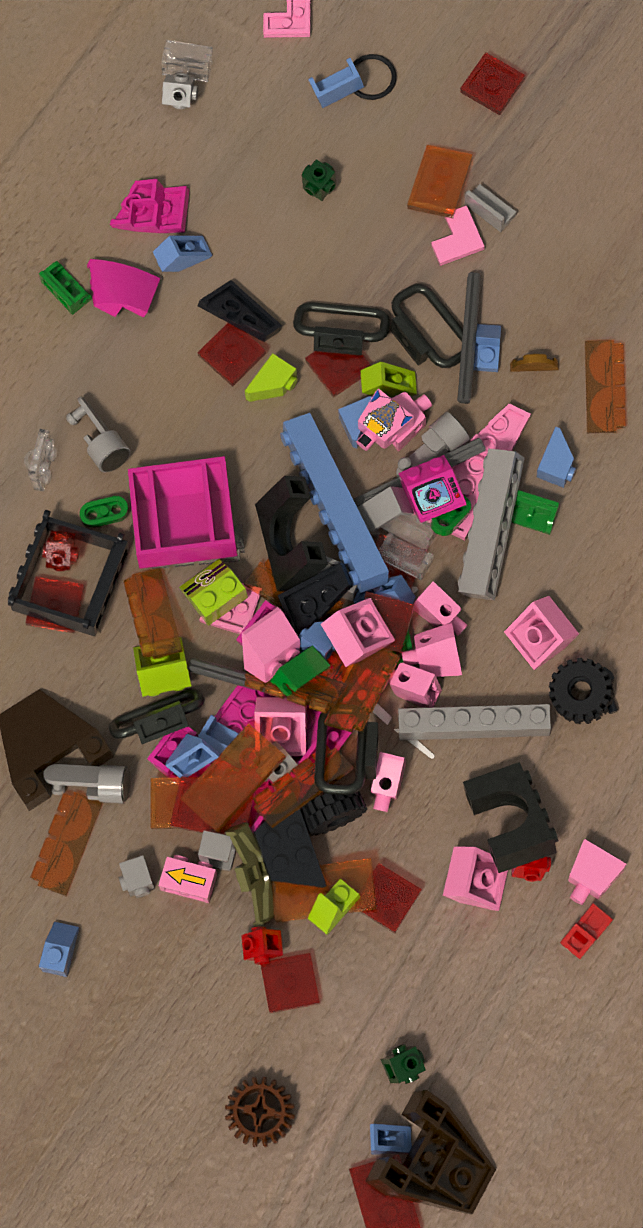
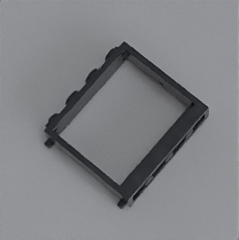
(104, 588)

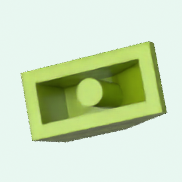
(389, 379)
(272, 380)

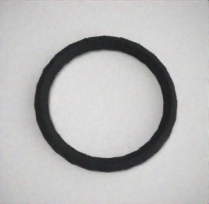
(393, 73)

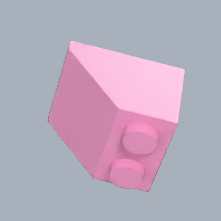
(357, 632)
(541, 632)
(269, 645)
(283, 723)
(474, 879)

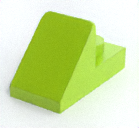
(333, 906)

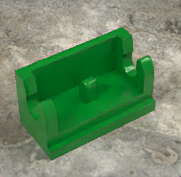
(64, 287)
(534, 512)
(300, 670)

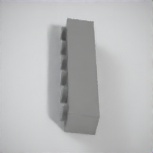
(491, 524)
(474, 722)

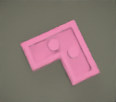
(288, 24)
(463, 241)
(239, 616)

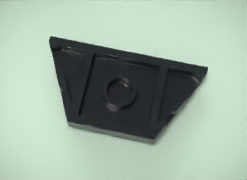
(289, 852)

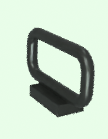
(412, 338)
(337, 339)
(158, 717)
(365, 758)

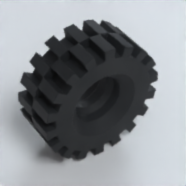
(594, 704)
(332, 811)

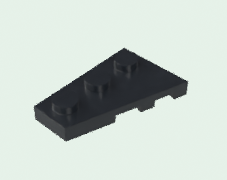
(240, 310)
(315, 597)

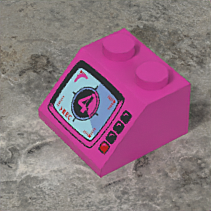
(432, 488)

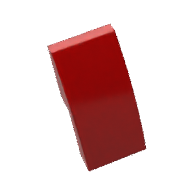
(586, 931)

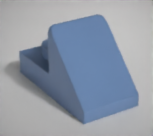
(487, 348)

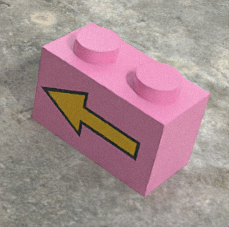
(188, 878)

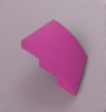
(153, 208)
(121, 286)

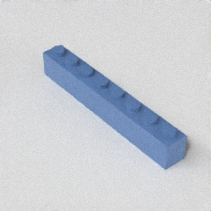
(335, 503)

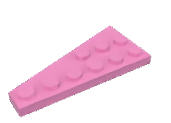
(499, 434)

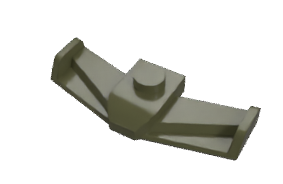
(252, 873)

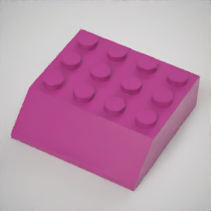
(182, 512)

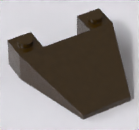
(40, 734)
(443, 1164)

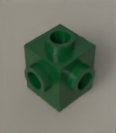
(319, 179)
(404, 1064)

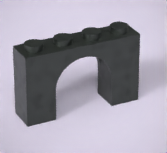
(275, 518)
(512, 787)

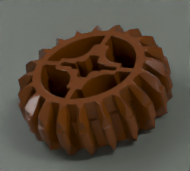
(248, 1110)

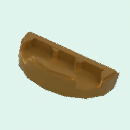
(534, 362)

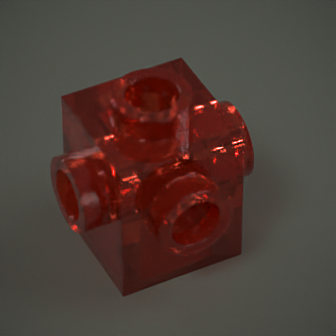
(60, 550)

